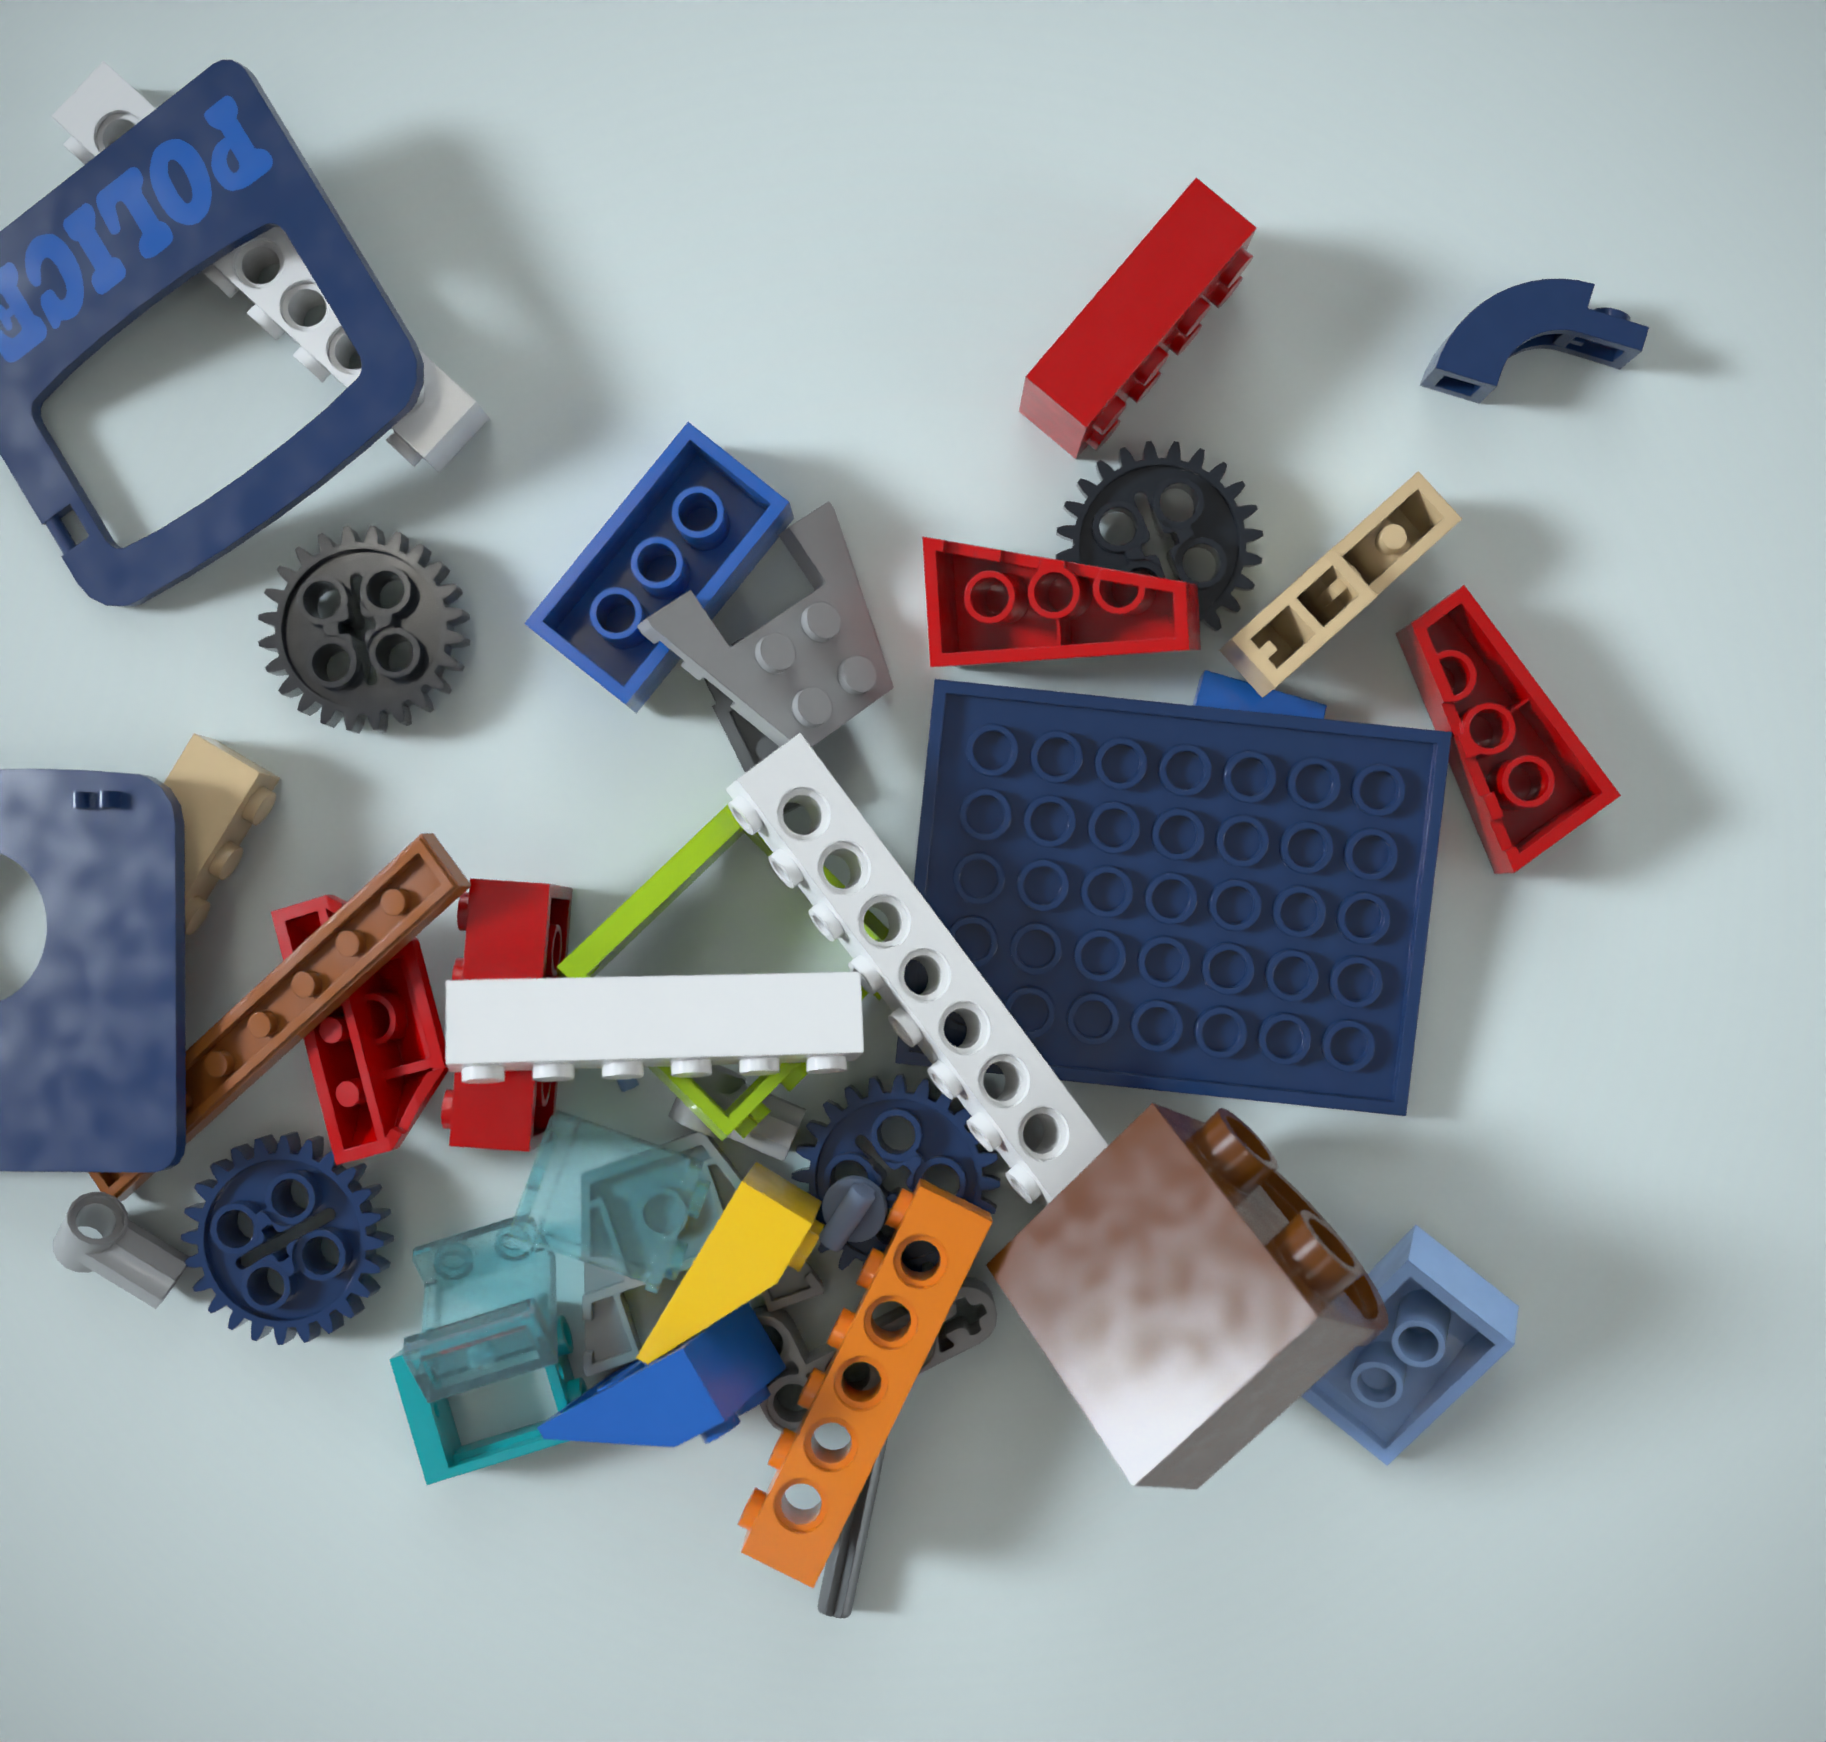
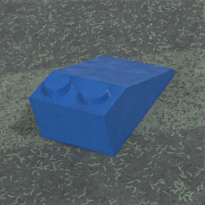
(679, 1395)

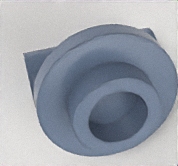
(852, 1212)

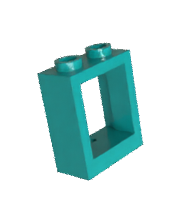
(436, 1431)

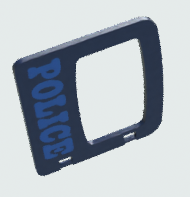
(126, 234)

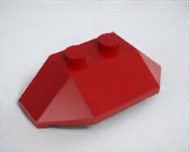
(376, 1051)

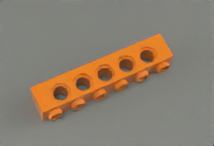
(803, 1539)

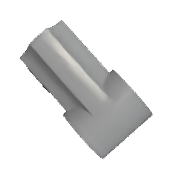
(771, 1136)
(124, 1254)

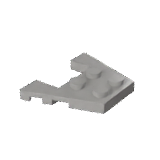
(804, 666)
(609, 1326)

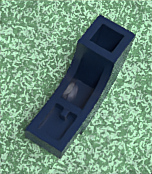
(1527, 318)

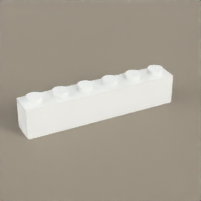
(652, 1023)

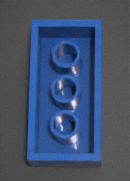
(684, 527)

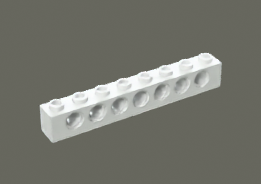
(444, 414)
(916, 933)

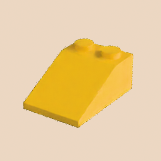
(753, 1242)

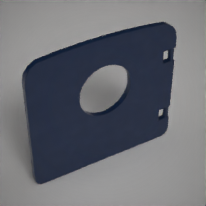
(101, 1022)

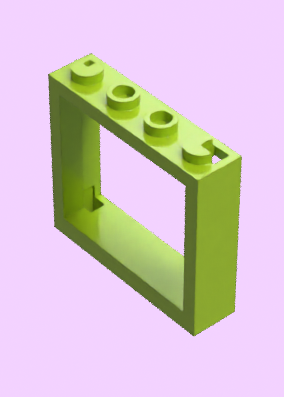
(640, 911)

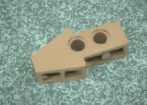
(1340, 584)

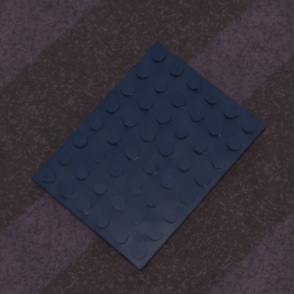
(1186, 889)

